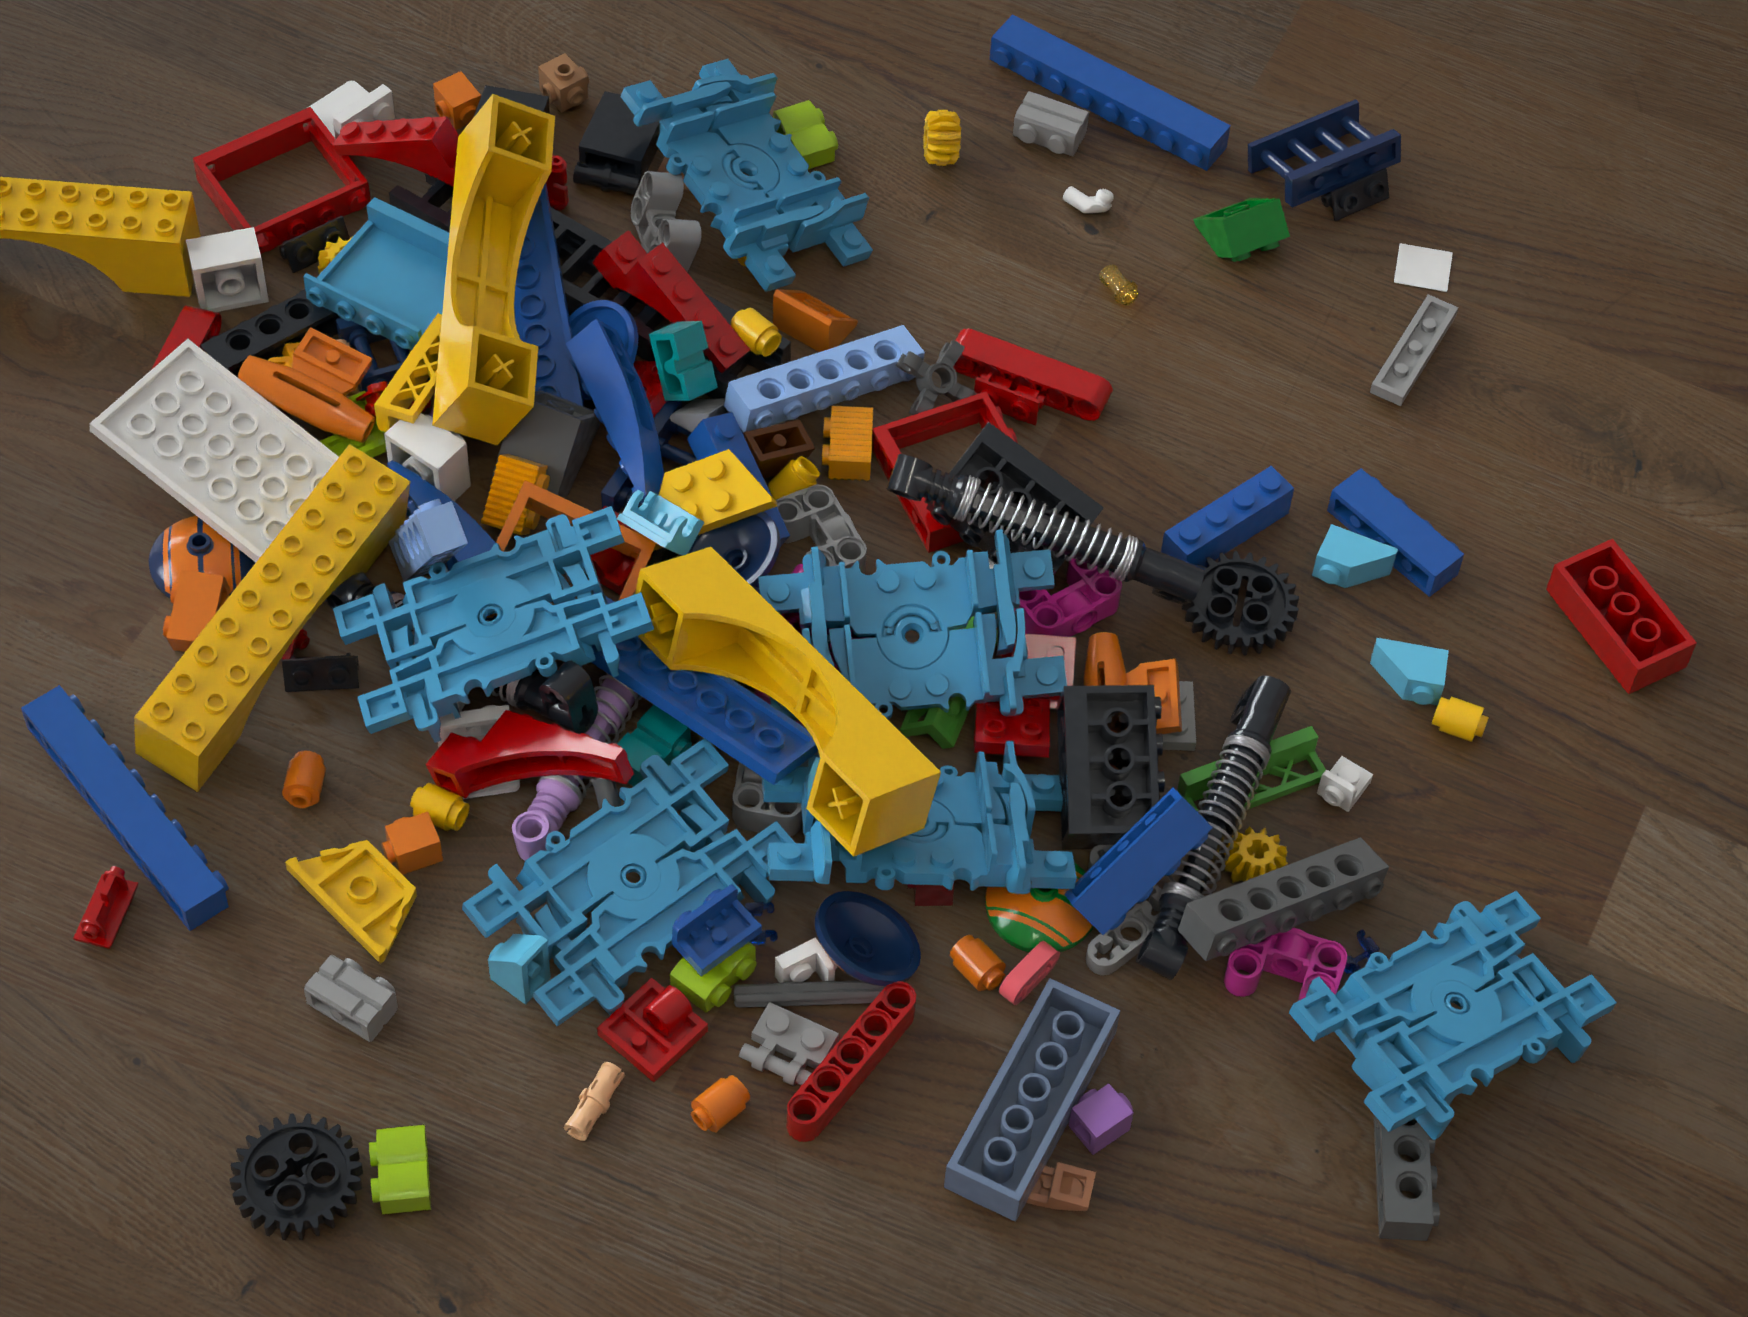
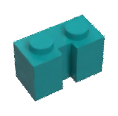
(681, 361)
(655, 735)

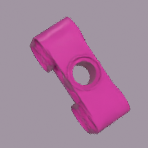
(1075, 606)
(1289, 955)

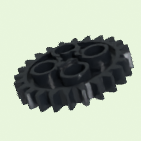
(1273, 609)
(316, 1201)

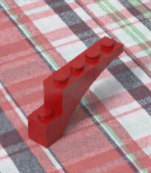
(416, 143)
(670, 290)
(523, 749)

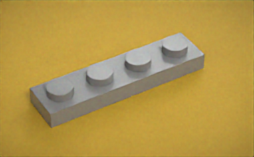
(1414, 350)

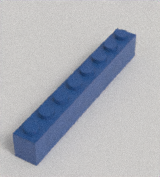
(1109, 92)
(126, 808)

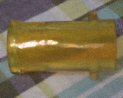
(1124, 291)

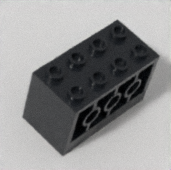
(1008, 465)
(1089, 750)

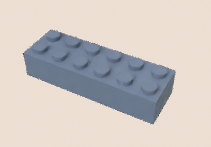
(1031, 1100)

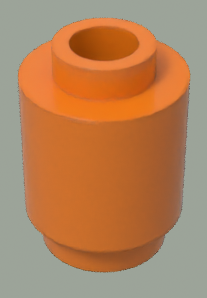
(304, 779)
(978, 963)
(719, 1104)

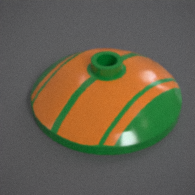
(1036, 917)

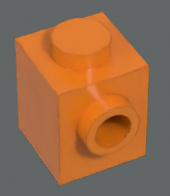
(456, 99)
(412, 843)

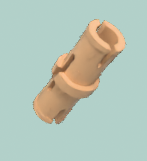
(594, 1101)

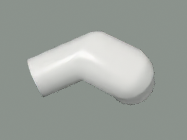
(1091, 204)

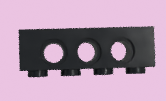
(270, 331)

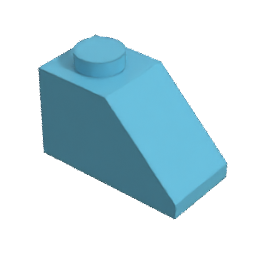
(1352, 558)
(1411, 669)
(520, 965)

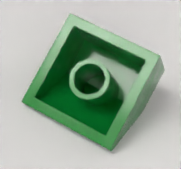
(1244, 227)

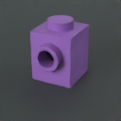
(1101, 1117)

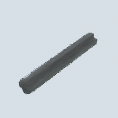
(805, 993)

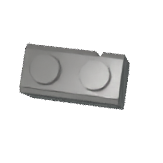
(1050, 124)
(351, 997)

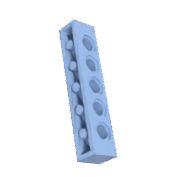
(820, 379)
(427, 538)

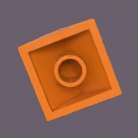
(810, 319)

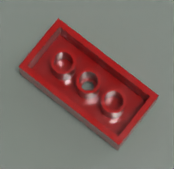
(1620, 616)

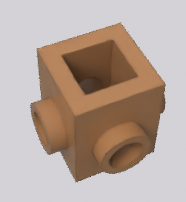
(563, 82)

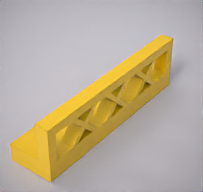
(410, 381)

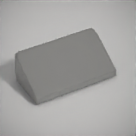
(698, 409)

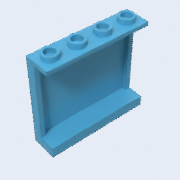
(387, 275)

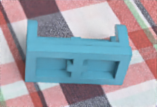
(661, 522)

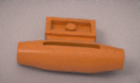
(315, 385)
(1107, 667)

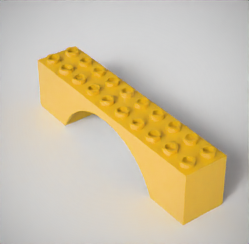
(120, 230)
(482, 363)
(712, 621)
(217, 681)

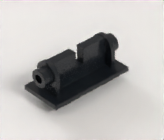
(1358, 194)
(305, 248)
(320, 673)

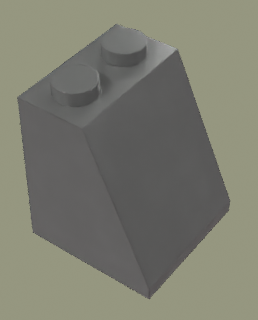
(556, 436)

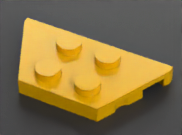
(716, 491)
(359, 892)

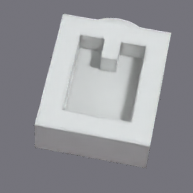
(1344, 783)
(802, 961)

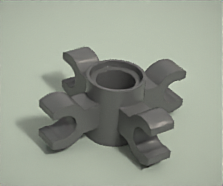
(949, 387)

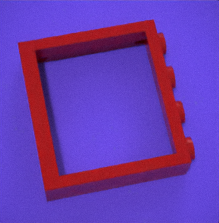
(267, 144)
(923, 426)

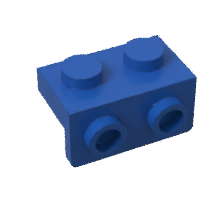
(714, 930)

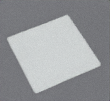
(1423, 267)

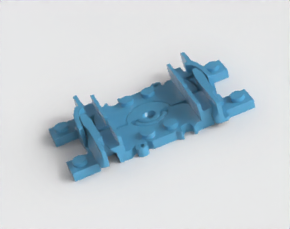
(727, 131)
(932, 604)
(465, 651)
(972, 833)
(593, 872)
(1422, 1049)

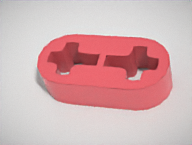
(1029, 972)

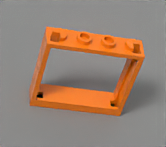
(551, 505)

